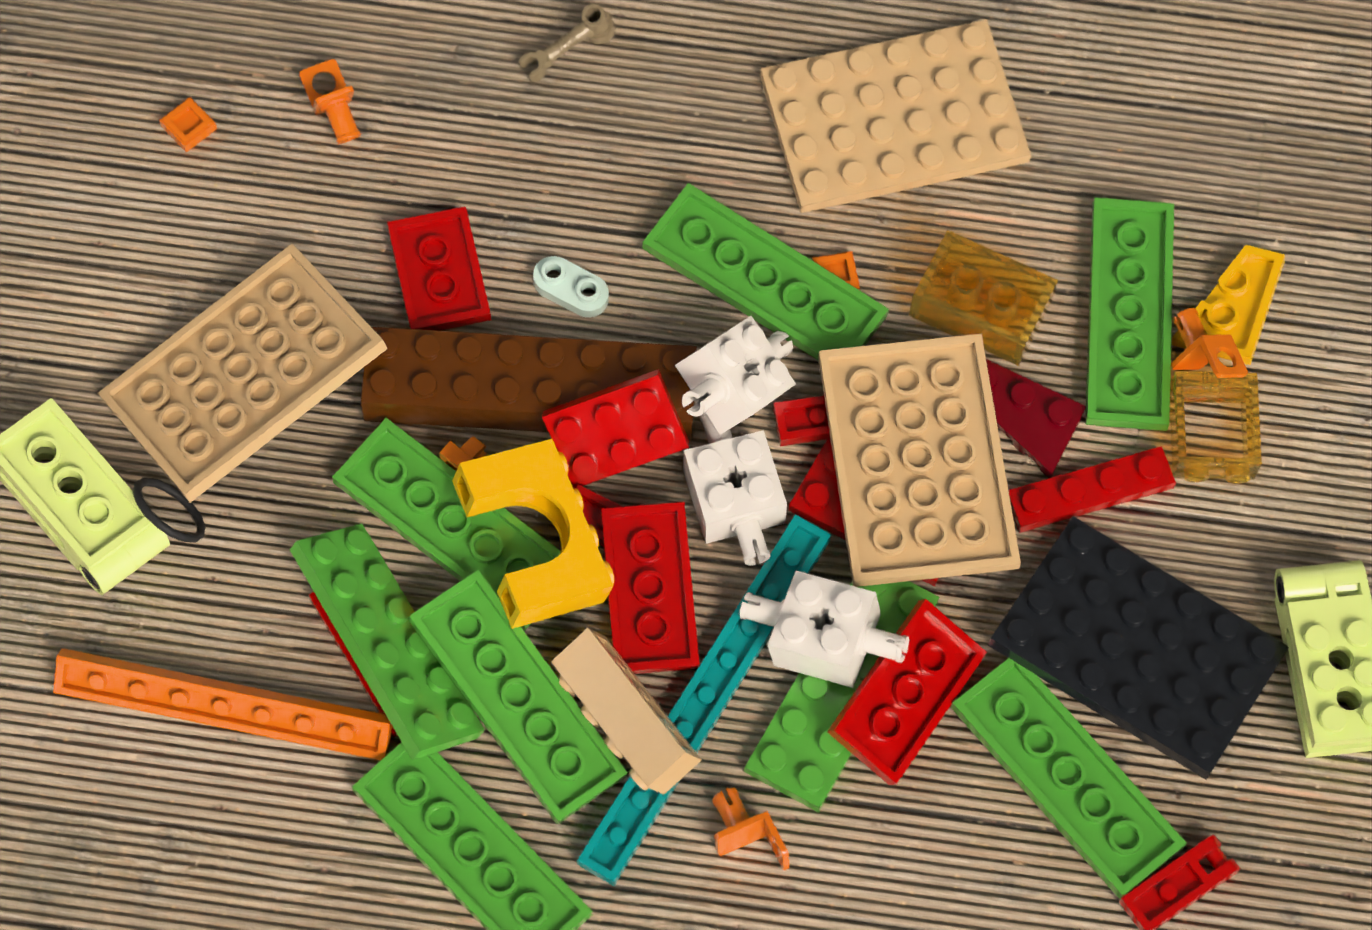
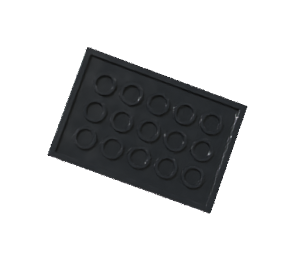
(1138, 647)

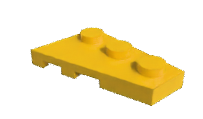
(1241, 300)

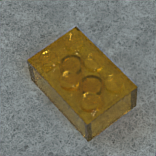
(983, 293)

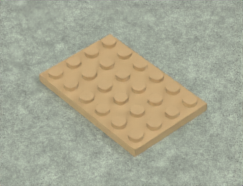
(894, 116)
(242, 372)
(918, 460)

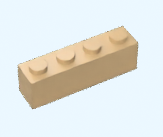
(625, 711)

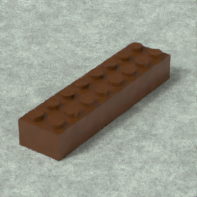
(504, 378)

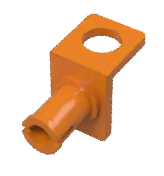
(334, 103)
(1204, 348)
(743, 829)

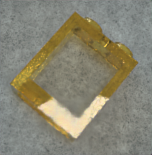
(1207, 388)

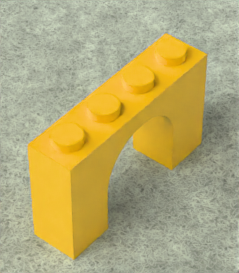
(539, 480)

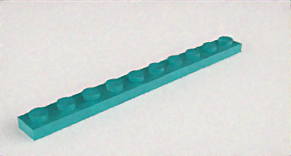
(704, 699)

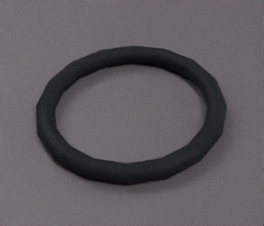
(157, 522)

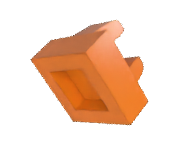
(453, 455)

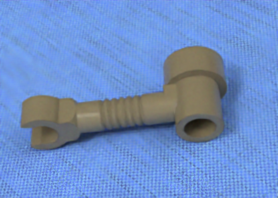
(596, 32)

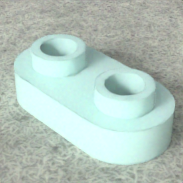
(567, 287)

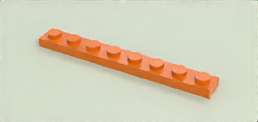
(222, 704)

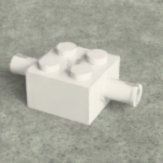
(736, 374)
(731, 511)
(824, 628)

